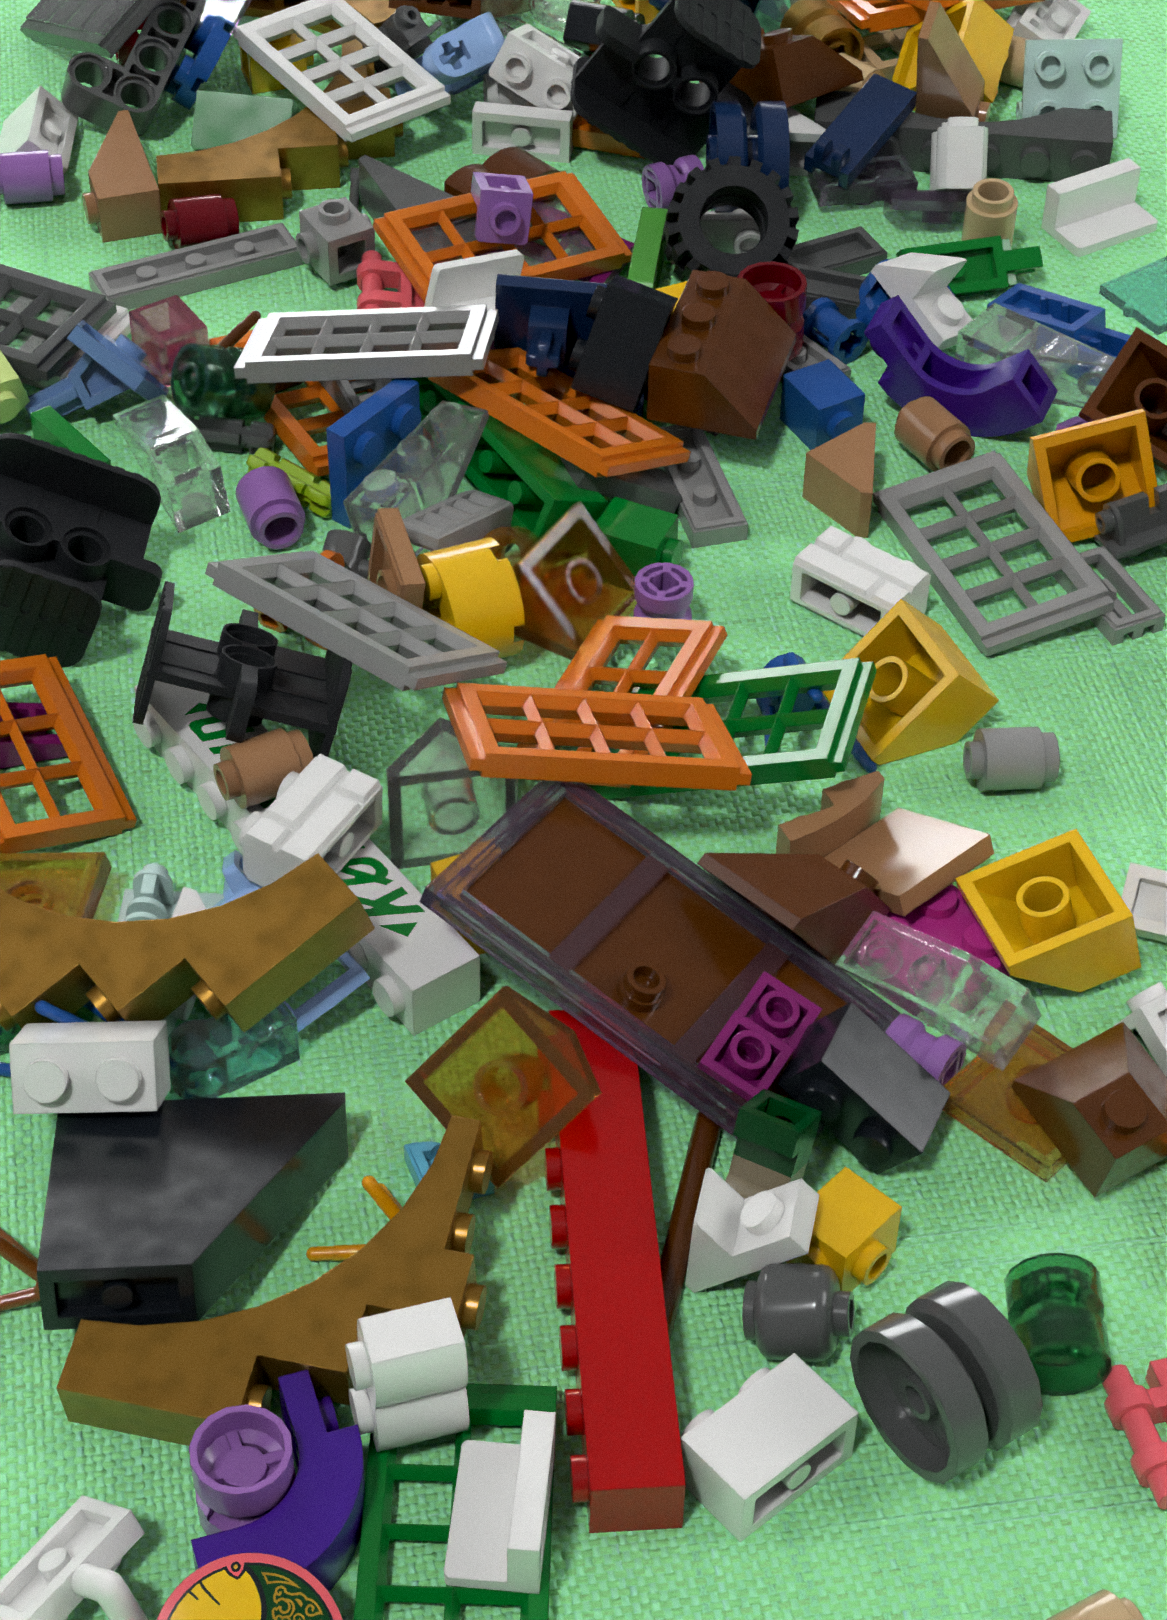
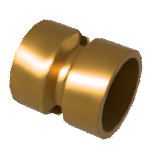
(826, 24)

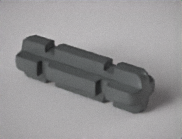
(233, 435)

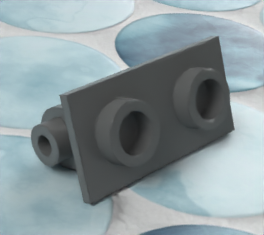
(408, 32)
(1131, 526)

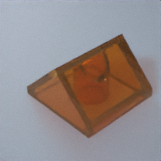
(571, 583)
(512, 1073)

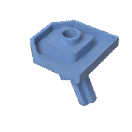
(100, 374)

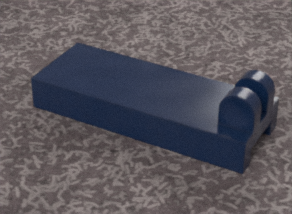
(861, 129)

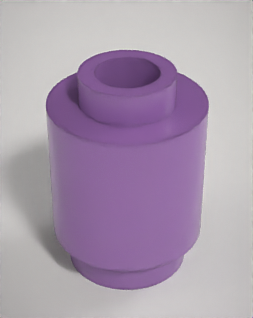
(31, 176)
(271, 507)

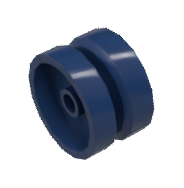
(765, 143)

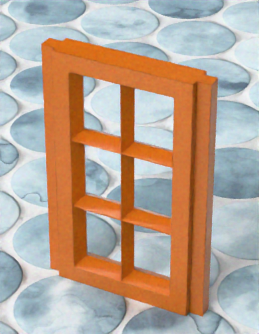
(699, 646)
(87, 762)

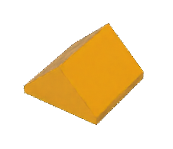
(1089, 466)

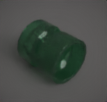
(206, 384)
(1059, 1319)

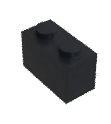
(621, 341)
(865, 1087)

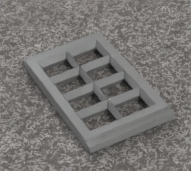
(368, 344)
(357, 619)
(1017, 628)

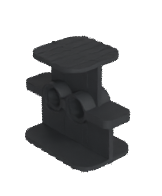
(651, 99)
(66, 542)
(246, 677)

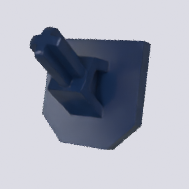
(542, 318)

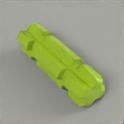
(304, 482)

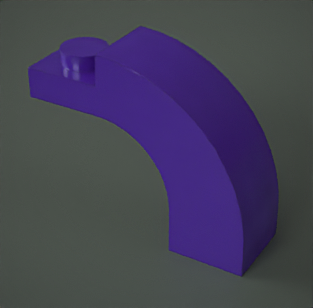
(984, 397)
(323, 1510)

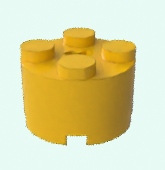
(474, 593)

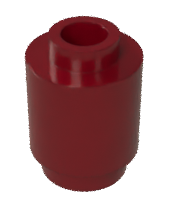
(199, 219)

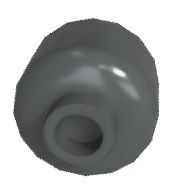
(797, 1311)

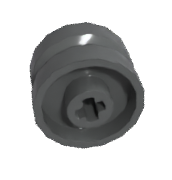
(946, 1381)

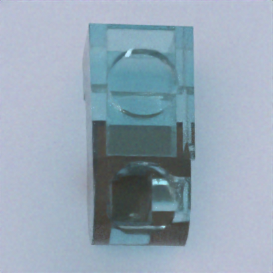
(228, 1054)

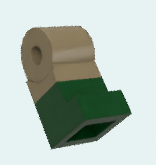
(768, 1148)

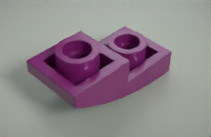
(759, 1037)

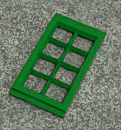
(839, 723)
(487, 1407)

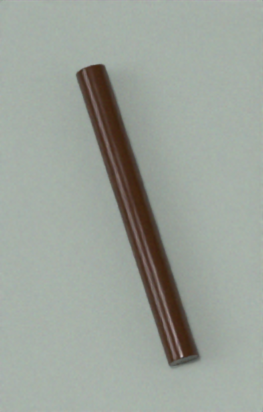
(678, 1238)

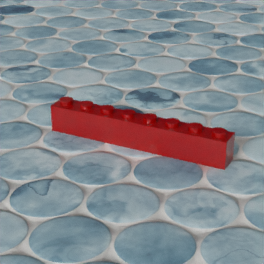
(616, 1305)

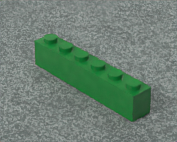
(517, 470)

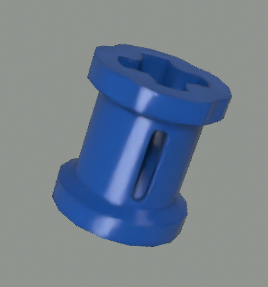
(834, 330)

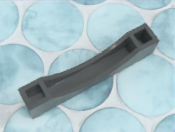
(1027, 148)

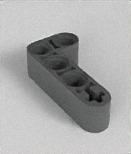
(133, 84)

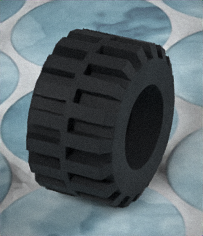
(729, 186)

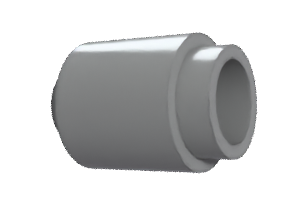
(1011, 758)

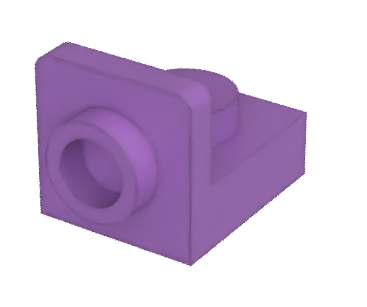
(502, 208)

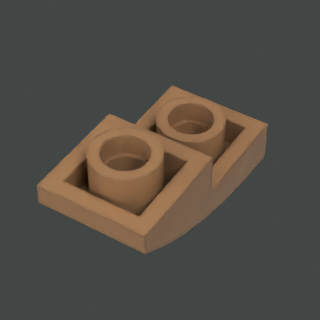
(844, 813)

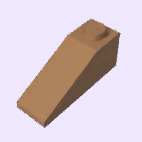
(946, 74)
(122, 186)

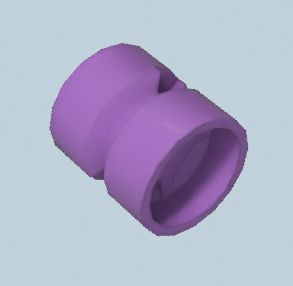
(240, 1466)

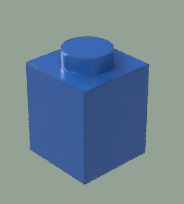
(820, 403)

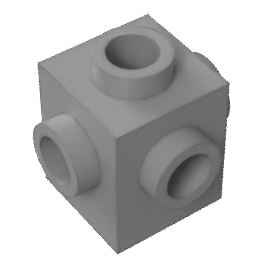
(334, 239)

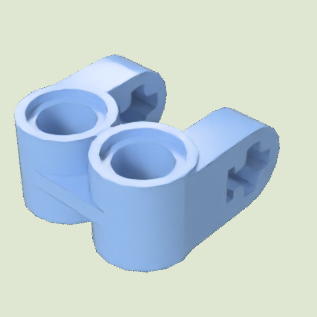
(461, 55)

